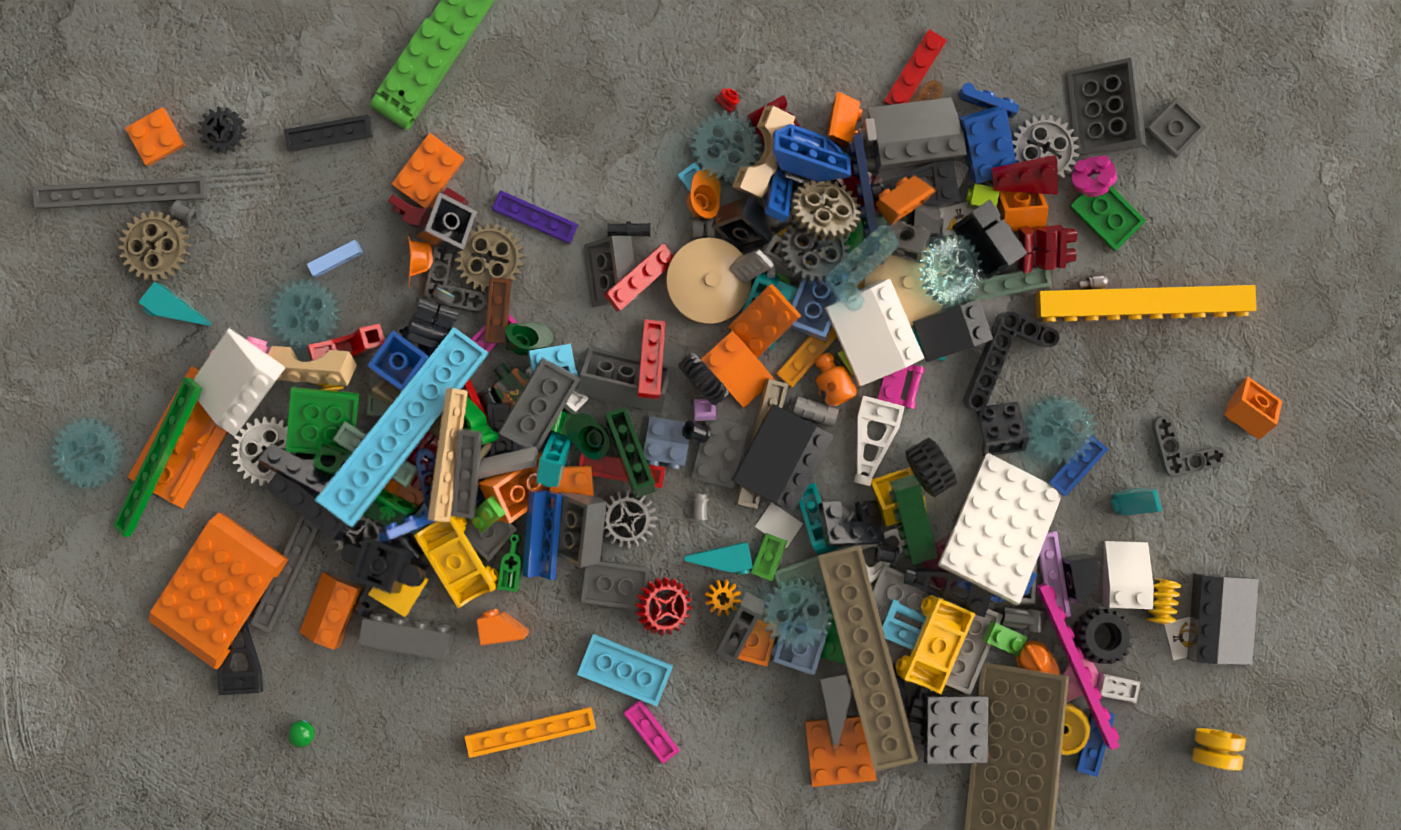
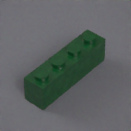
(630, 452)
(913, 519)

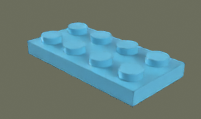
(625, 669)

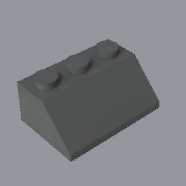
(607, 264)
(581, 529)

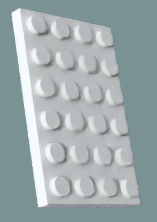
(1001, 529)

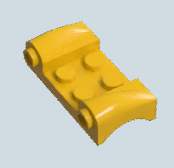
(456, 560)
(936, 645)

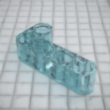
(865, 264)

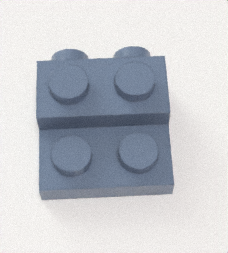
(665, 443)
(801, 659)

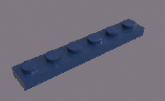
(864, 188)

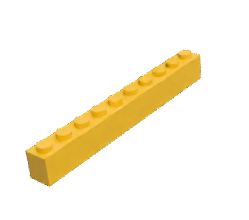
(1145, 302)

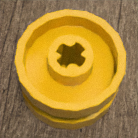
(1078, 732)
(1218, 748)

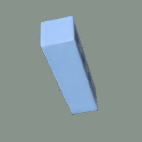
(335, 258)

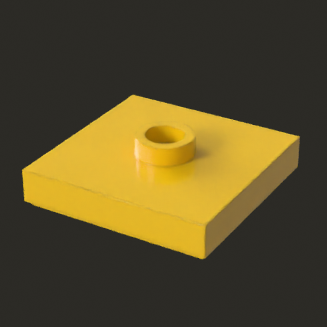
(399, 602)

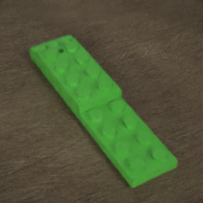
(427, 59)

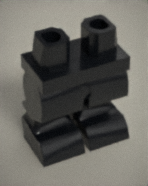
(425, 330)
(916, 713)

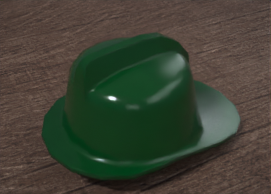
(527, 337)
(588, 436)

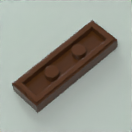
(497, 310)

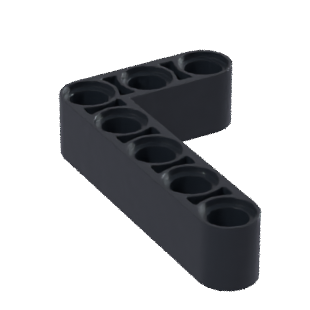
(1000, 353)

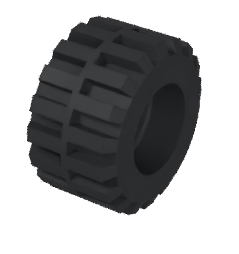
(931, 467)
(1119, 636)

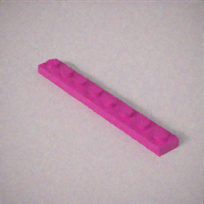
(1081, 673)

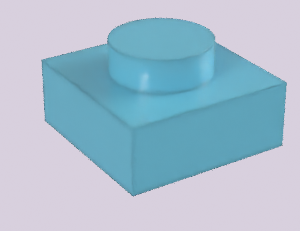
(687, 175)

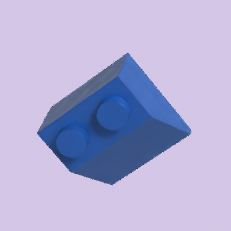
(398, 360)

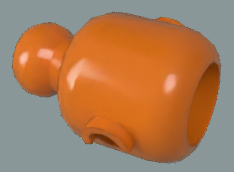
(834, 382)

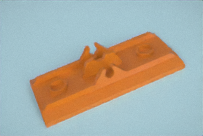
(190, 455)

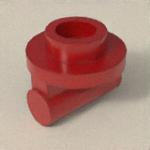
(728, 99)

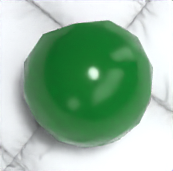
(301, 734)

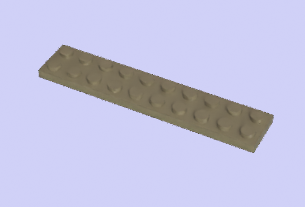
(867, 658)

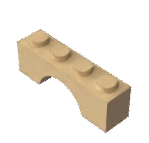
(755, 178)
(332, 368)

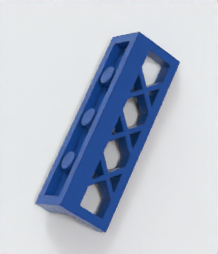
(539, 533)

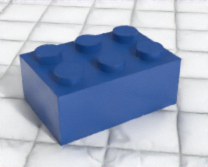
(987, 142)

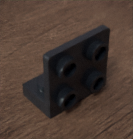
(1002, 429)

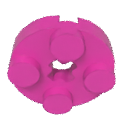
(1094, 165)

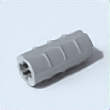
(815, 411)

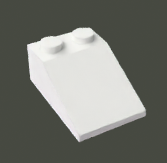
(1127, 575)

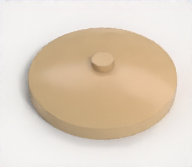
(702, 281)
(907, 285)

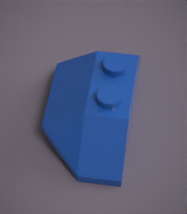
(809, 154)

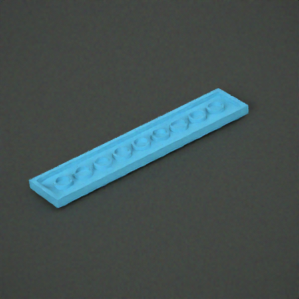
(401, 428)

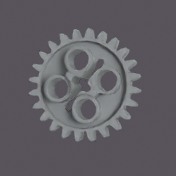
(1051, 132)

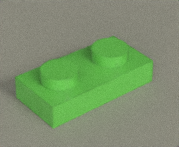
(487, 514)
(769, 557)
(1004, 638)

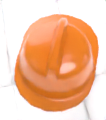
(704, 195)
(421, 257)
(1037, 657)

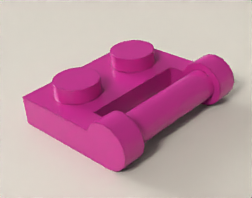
(893, 384)

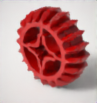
(676, 591)

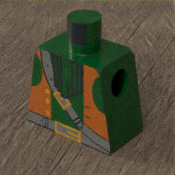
(510, 383)

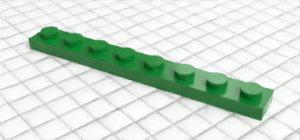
(157, 457)

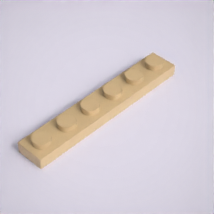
(445, 464)

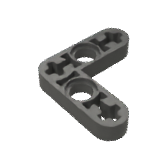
(445, 279)
(1182, 460)

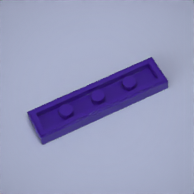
(535, 217)

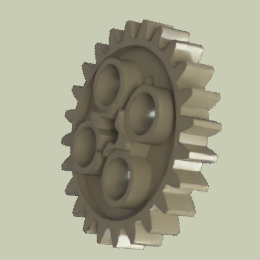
(825, 209)
(494, 239)
(167, 259)

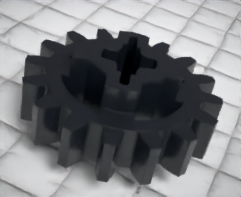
(214, 124)

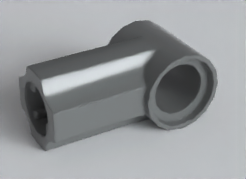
(1029, 619)

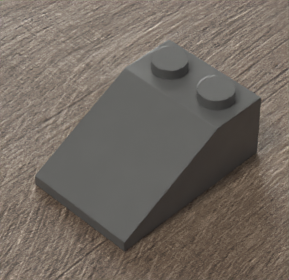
(836, 699)

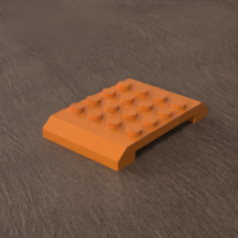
(216, 589)

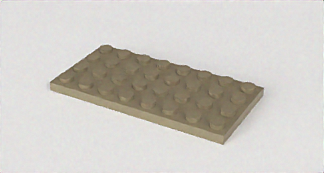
(1024, 750)

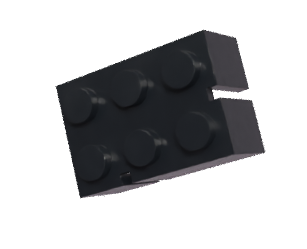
(992, 239)

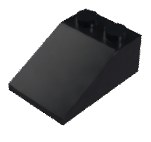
(952, 329)

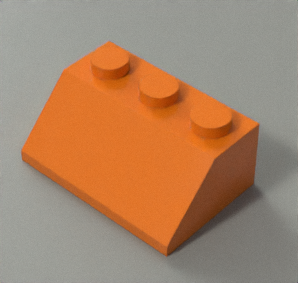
(330, 610)

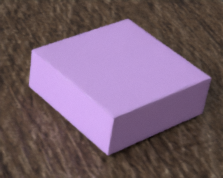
(704, 410)

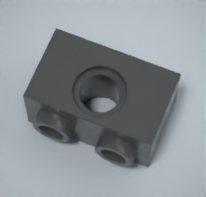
(917, 244)

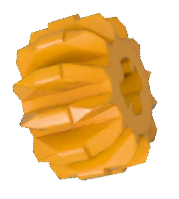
(716, 601)

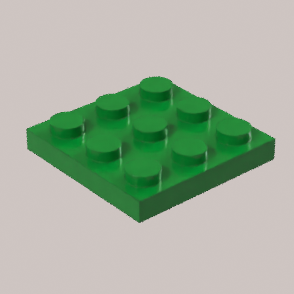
(317, 417)

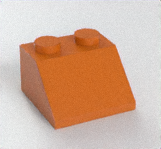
(843, 119)
(903, 199)
(1022, 209)
(1254, 408)
(499, 627)

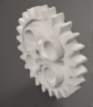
(257, 435)

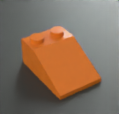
(737, 369)
(512, 490)

